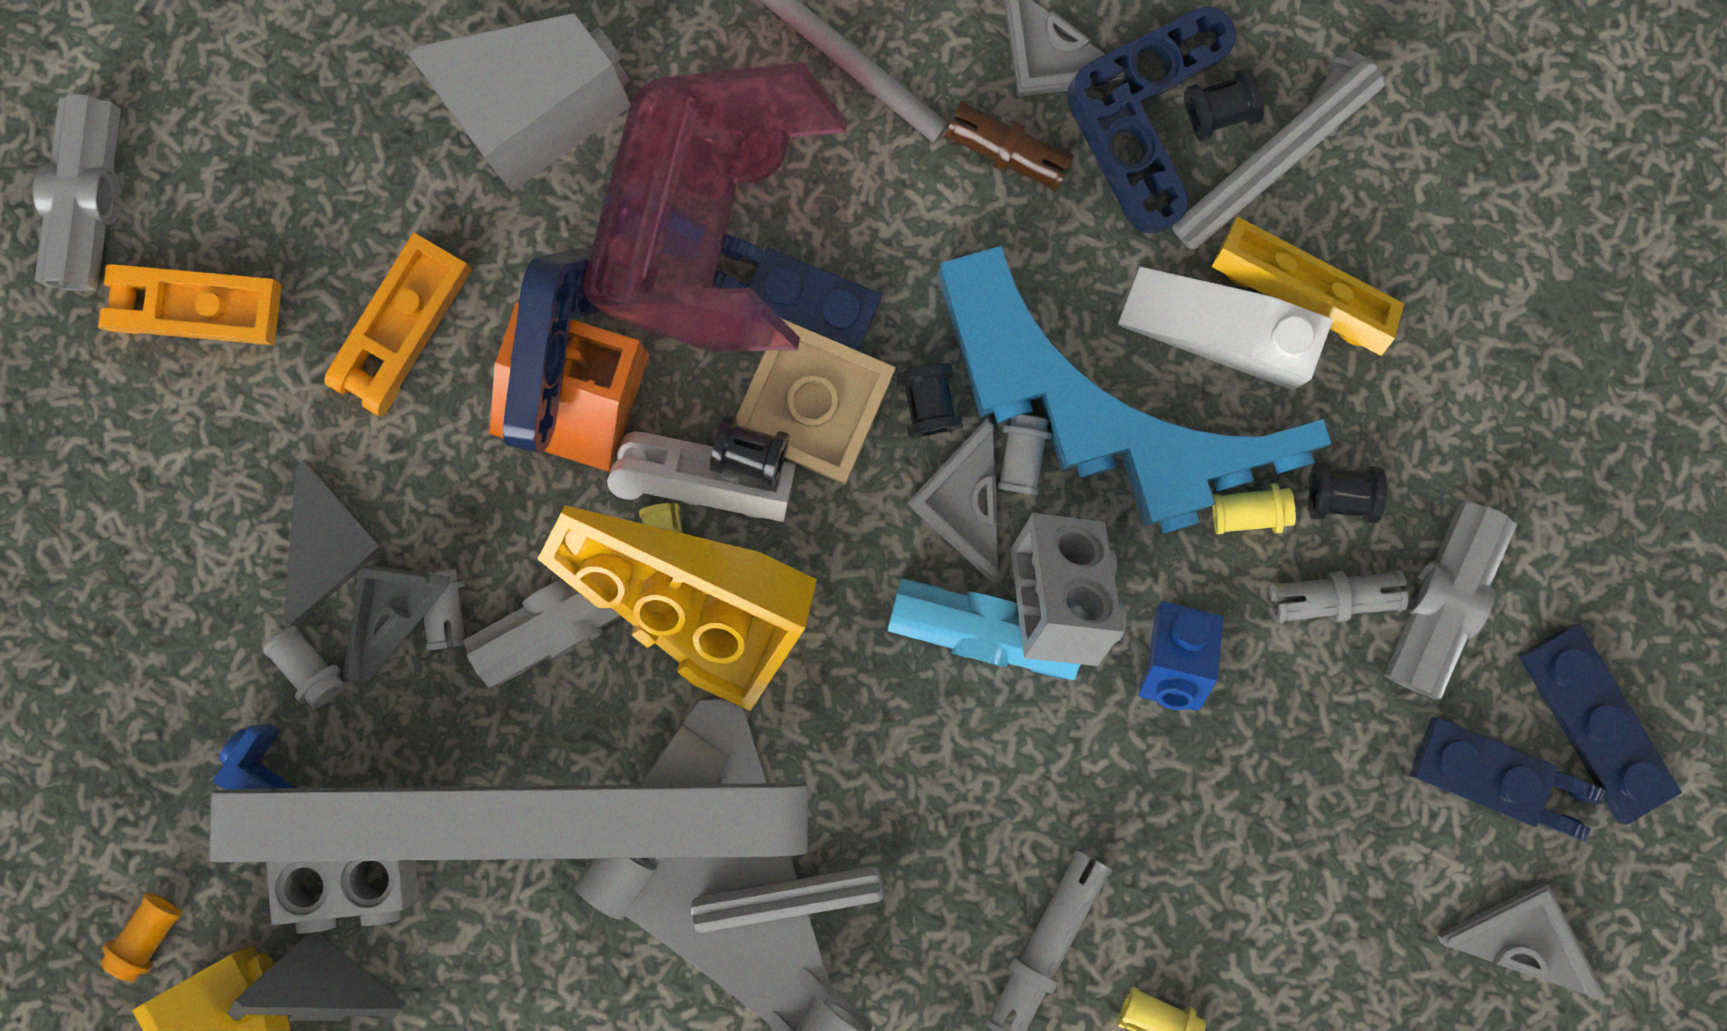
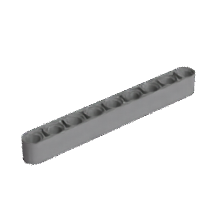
(509, 822)

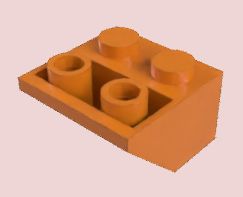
(595, 395)

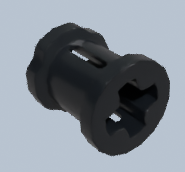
(1224, 104)
(929, 400)
(749, 452)
(1347, 492)

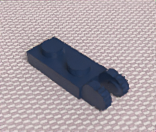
(804, 293)
(1498, 777)

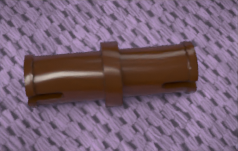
(1008, 146)

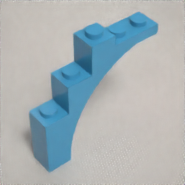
(1017, 365)

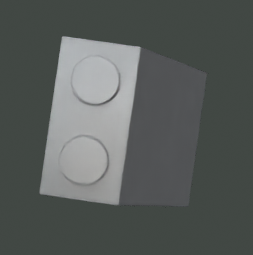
(527, 90)

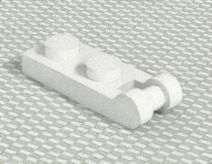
(683, 473)

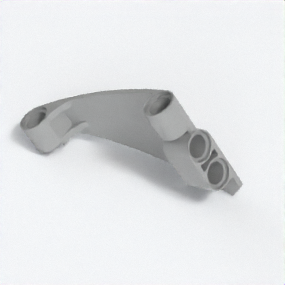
(765, 964)

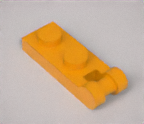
(191, 304)
(398, 323)

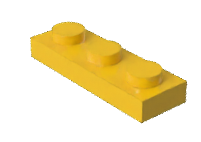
(1292, 275)

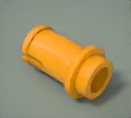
(140, 938)

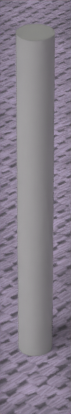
(860, 67)

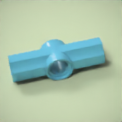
(969, 625)

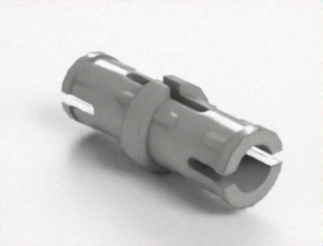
(1339, 596)

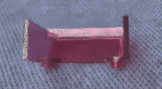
(674, 194)

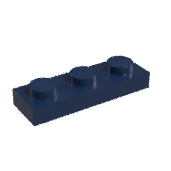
(1600, 724)

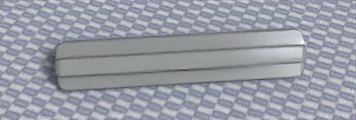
(787, 899)

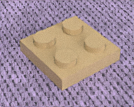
(821, 398)

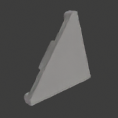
(1046, 49)
(963, 502)
(1528, 937)

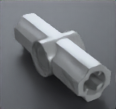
(77, 193)
(1451, 599)
(543, 628)

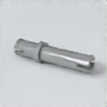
(1048, 945)

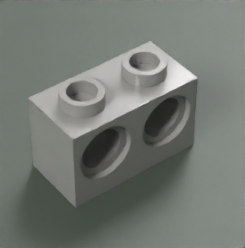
(1066, 590)
(343, 894)

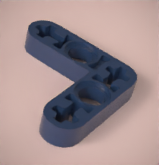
(1125, 113)
(547, 303)

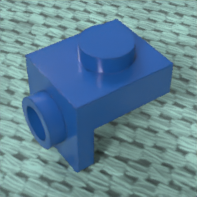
(1182, 657)
(243, 758)

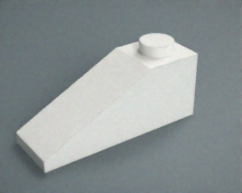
(1228, 326)

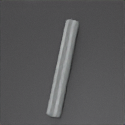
(1279, 154)

